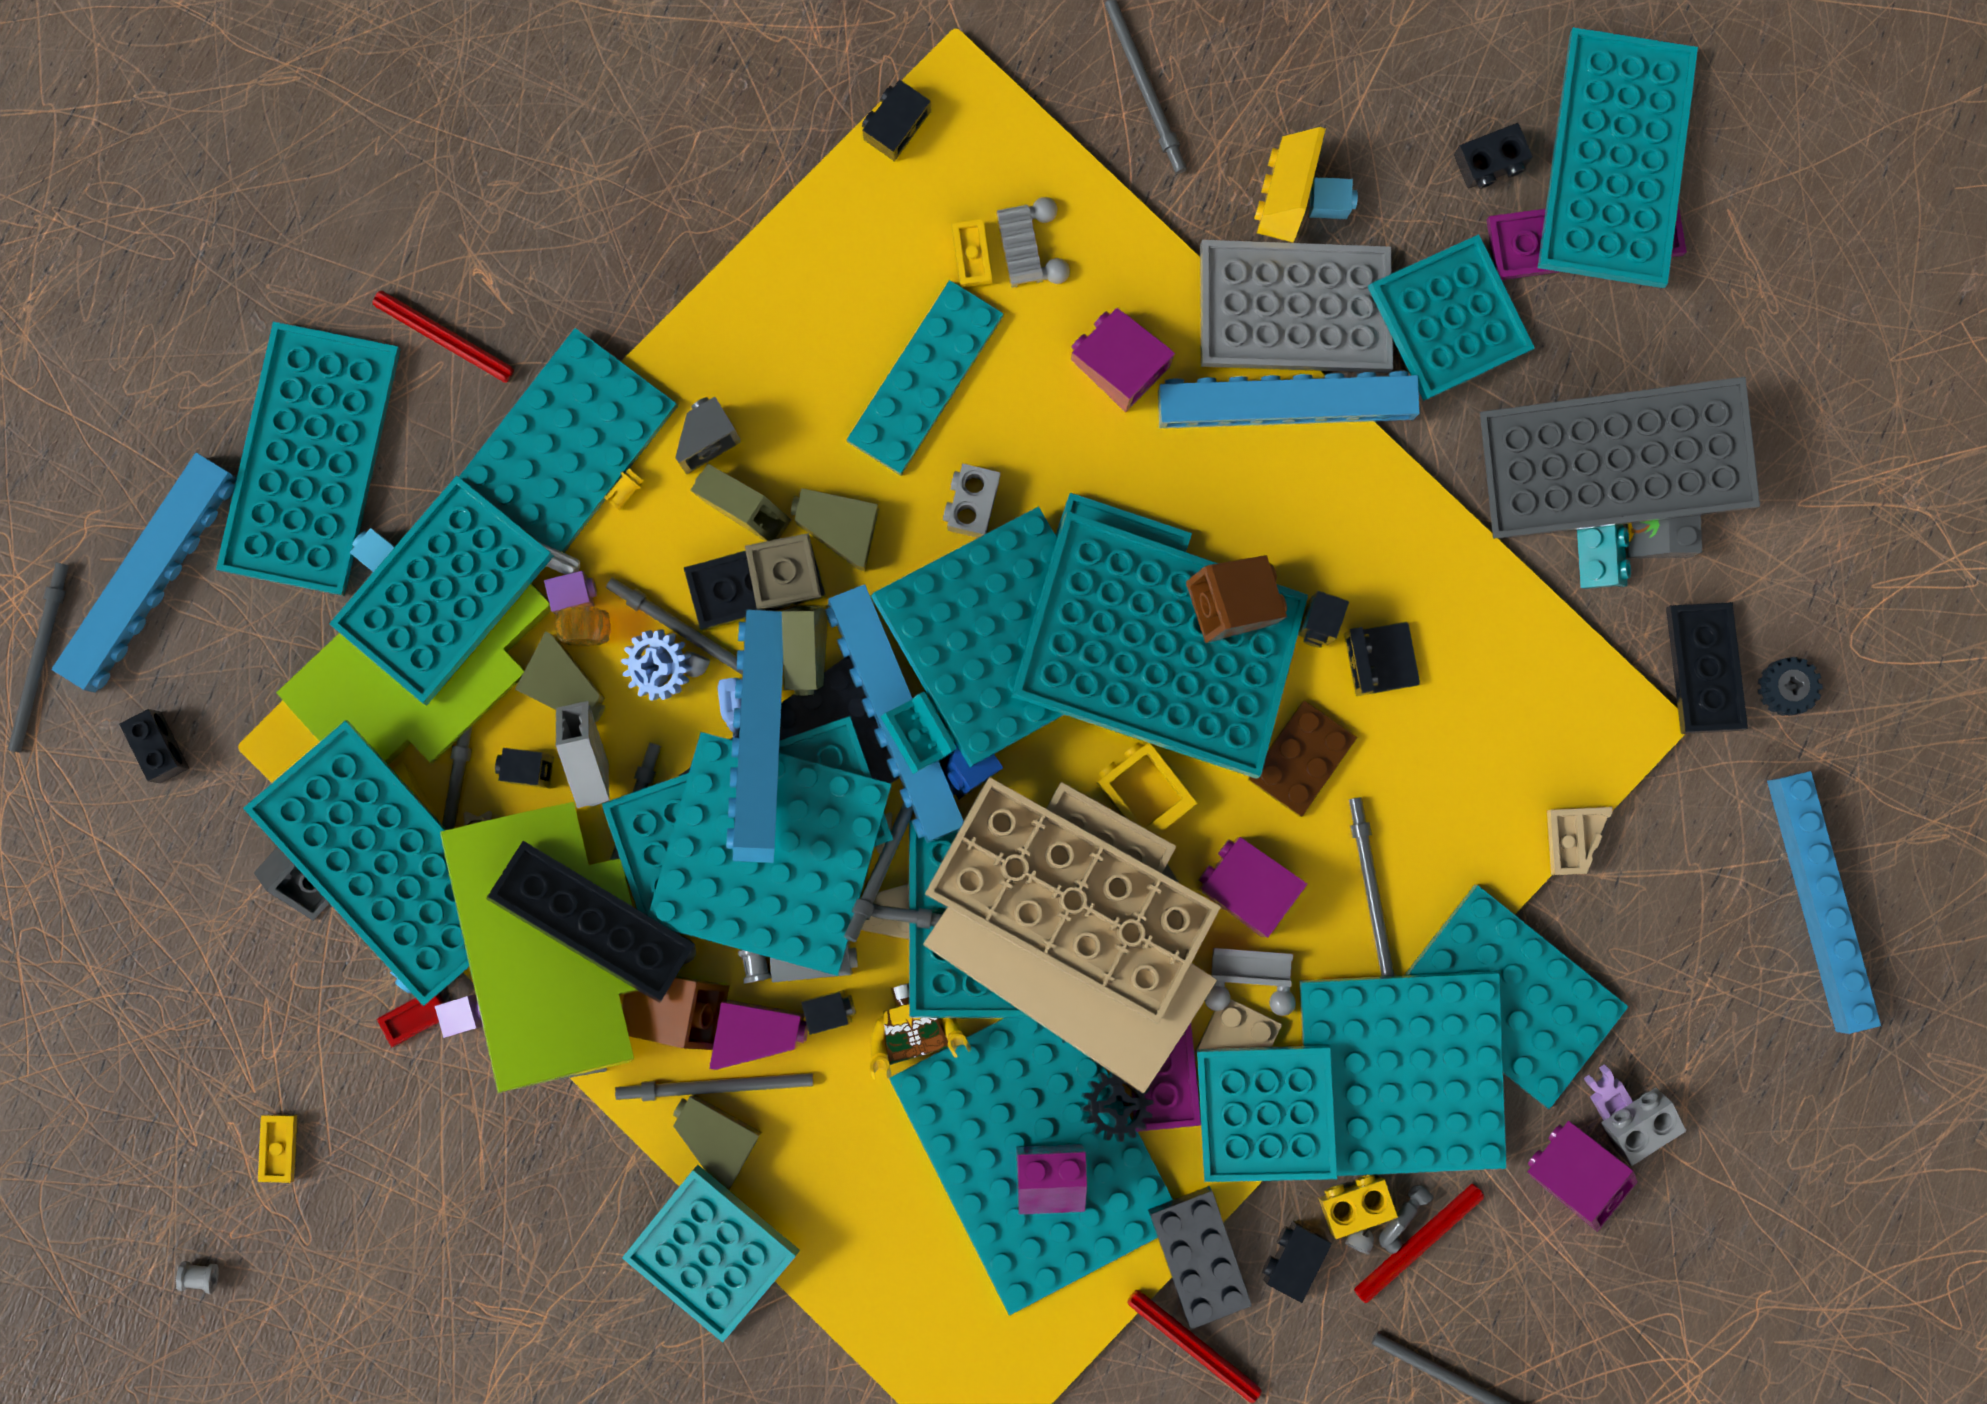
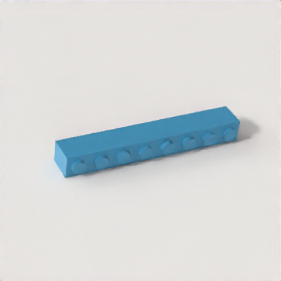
(1288, 401)
(145, 574)
(886, 689)
(758, 738)
(1824, 903)

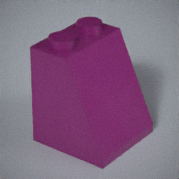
(1121, 358)
(1251, 886)
(754, 1032)
(1582, 1175)
(1051, 1179)

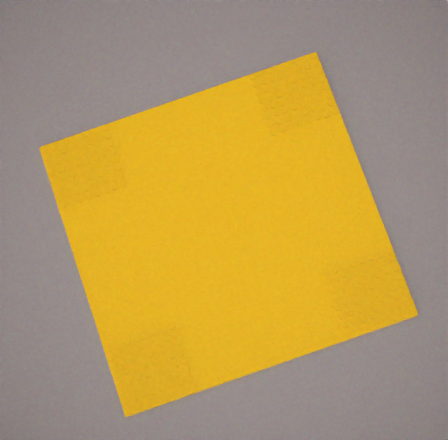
(1453, 774)

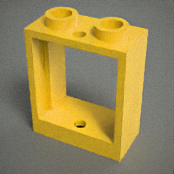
(1134, 754)

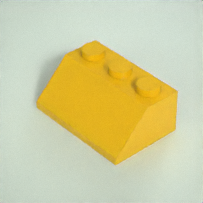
(1289, 184)

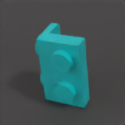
(1603, 556)
(919, 732)

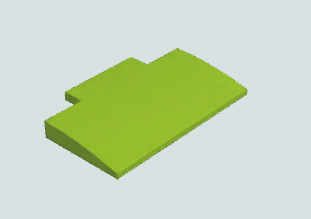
(349, 686)
(537, 1000)

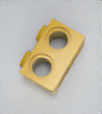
(1359, 1215)

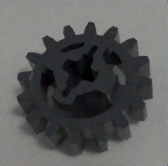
(1118, 1118)

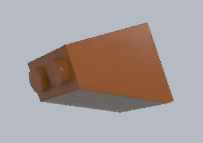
(1236, 597)
(682, 1019)

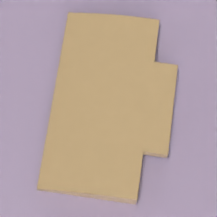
(1076, 893)
(1067, 1007)

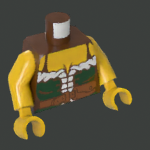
(904, 1038)

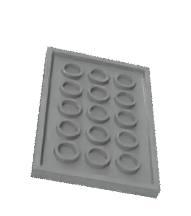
(1293, 306)

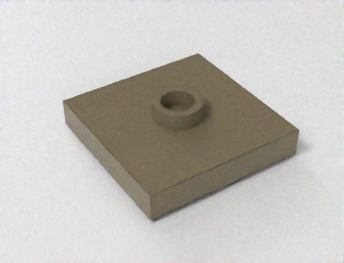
(783, 571)

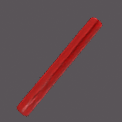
(443, 336)
(1419, 1243)
(1194, 1346)

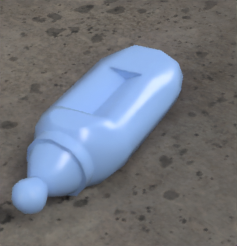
(728, 702)

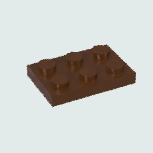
(1303, 758)

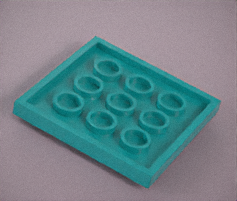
(1451, 317)
(1267, 1113)
(710, 1253)

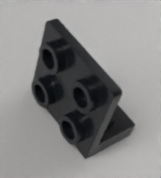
(1381, 658)

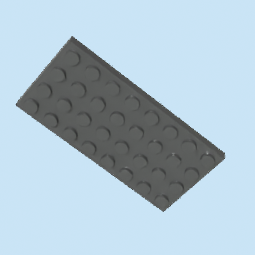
(1620, 458)

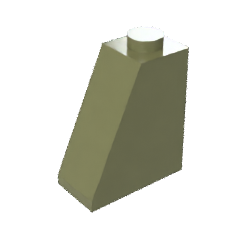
(740, 503)
(838, 523)
(804, 647)
(557, 678)
(715, 1138)

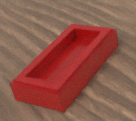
(409, 1020)

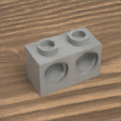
(980, 502)
(1643, 1126)

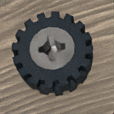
(1778, 690)

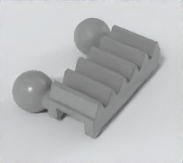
(1021, 247)
(1252, 968)

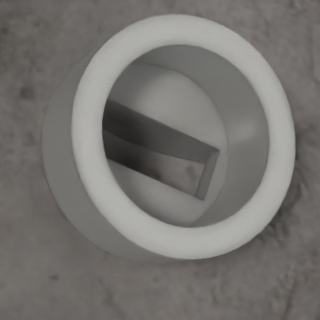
(698, 663)
(1361, 1243)

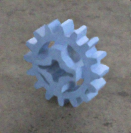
(662, 652)

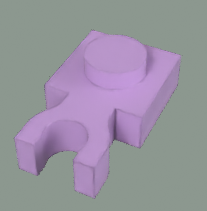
(1609, 1094)

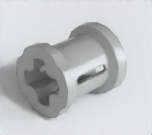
(755, 966)
(197, 1277)

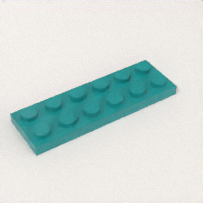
(925, 377)

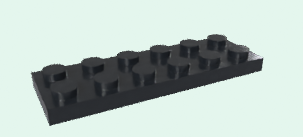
(590, 921)

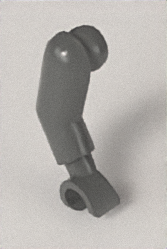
(1389, 1236)

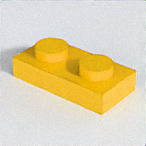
(971, 253)
(277, 1148)

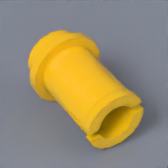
(624, 488)

